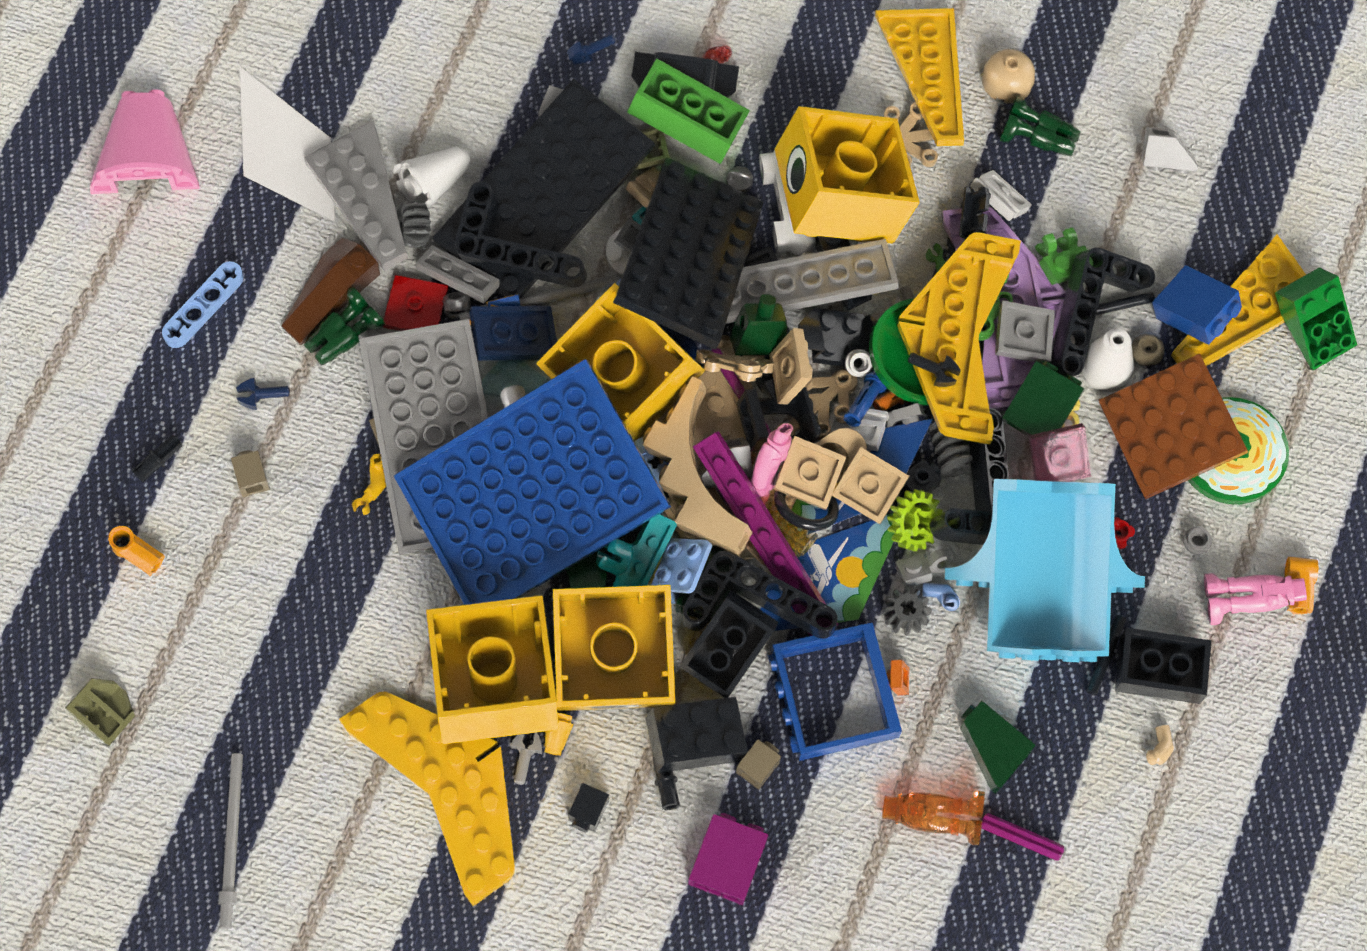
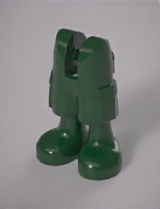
(1049, 130)
(338, 334)

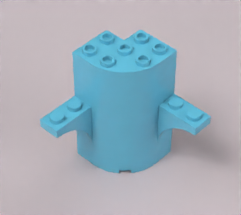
(1049, 570)

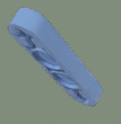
(207, 307)

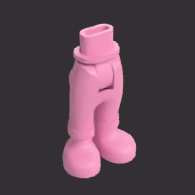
(769, 460)
(1267, 591)

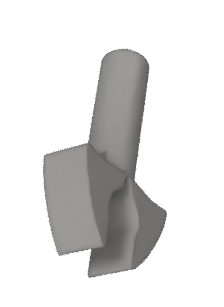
(524, 756)

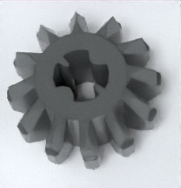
(414, 223)
(897, 605)

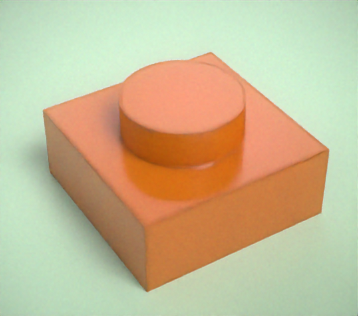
(899, 677)

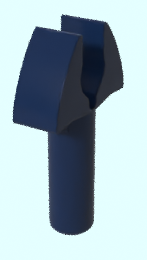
(582, 53)
(259, 393)

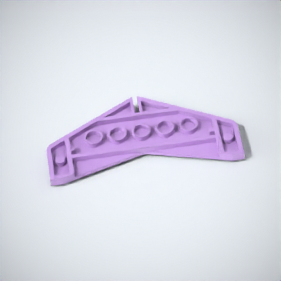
(1027, 286)

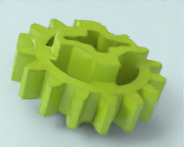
(913, 519)

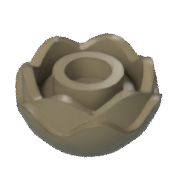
(1145, 357)

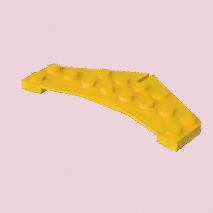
(952, 316)
(464, 792)

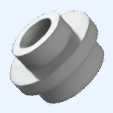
(1200, 533)

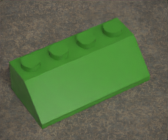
(688, 111)

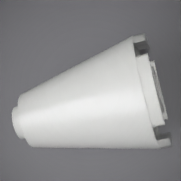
(431, 175)
(1109, 361)

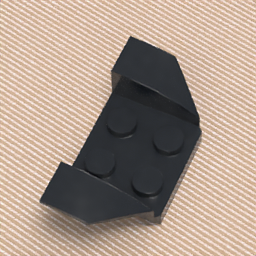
(709, 72)
(836, 334)

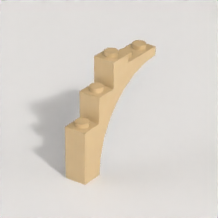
(674, 444)

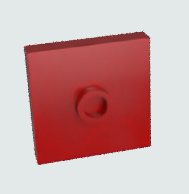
(414, 304)

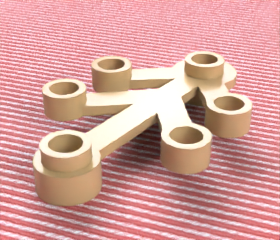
(910, 138)
(747, 367)
(821, 402)

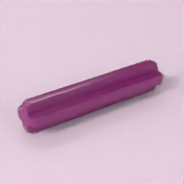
(1022, 836)

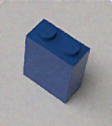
(1197, 304)

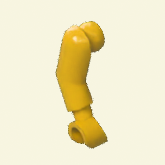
(376, 486)

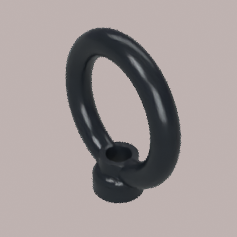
(804, 523)

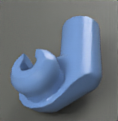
(943, 593)

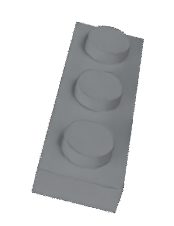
(457, 274)

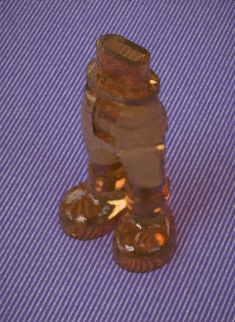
(921, 809)

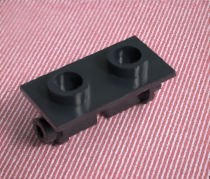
(972, 208)

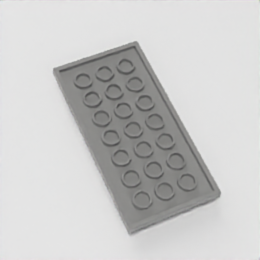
(421, 397)

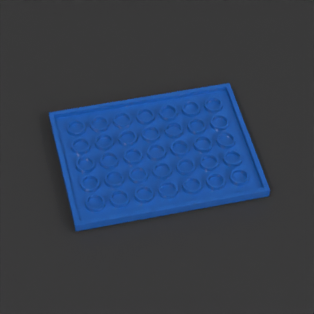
(532, 489)

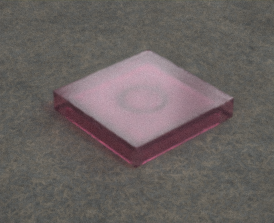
(1060, 454)

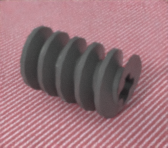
(950, 453)

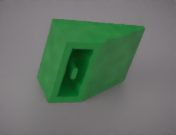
(1317, 316)

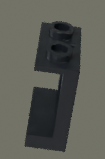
(753, 408)

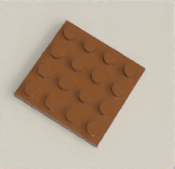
(1173, 426)

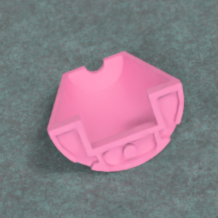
(144, 145)

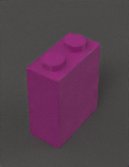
(728, 858)

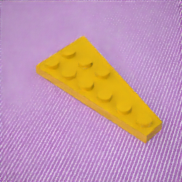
(928, 58)
(1260, 310)

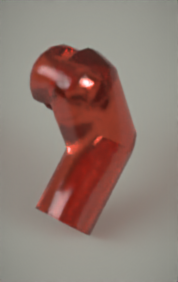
(718, 53)

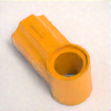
(136, 551)
(1307, 569)

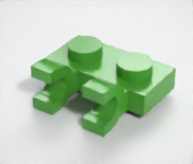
(1059, 265)

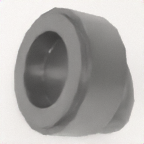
(740, 179)
(456, 302)

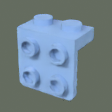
(682, 565)

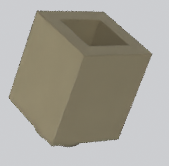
(250, 473)
(759, 763)

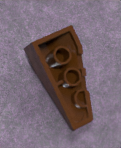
(326, 290)

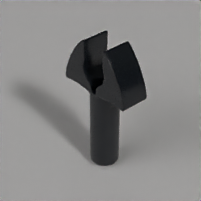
(937, 369)

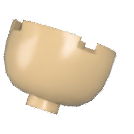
(1008, 75)

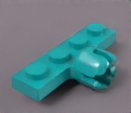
(636, 561)

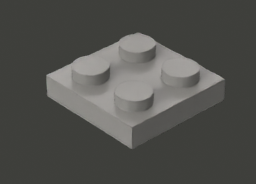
(1024, 332)

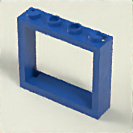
(863, 633)

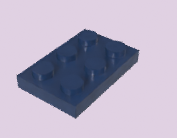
(512, 332)

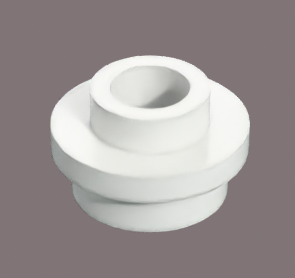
(866, 363)

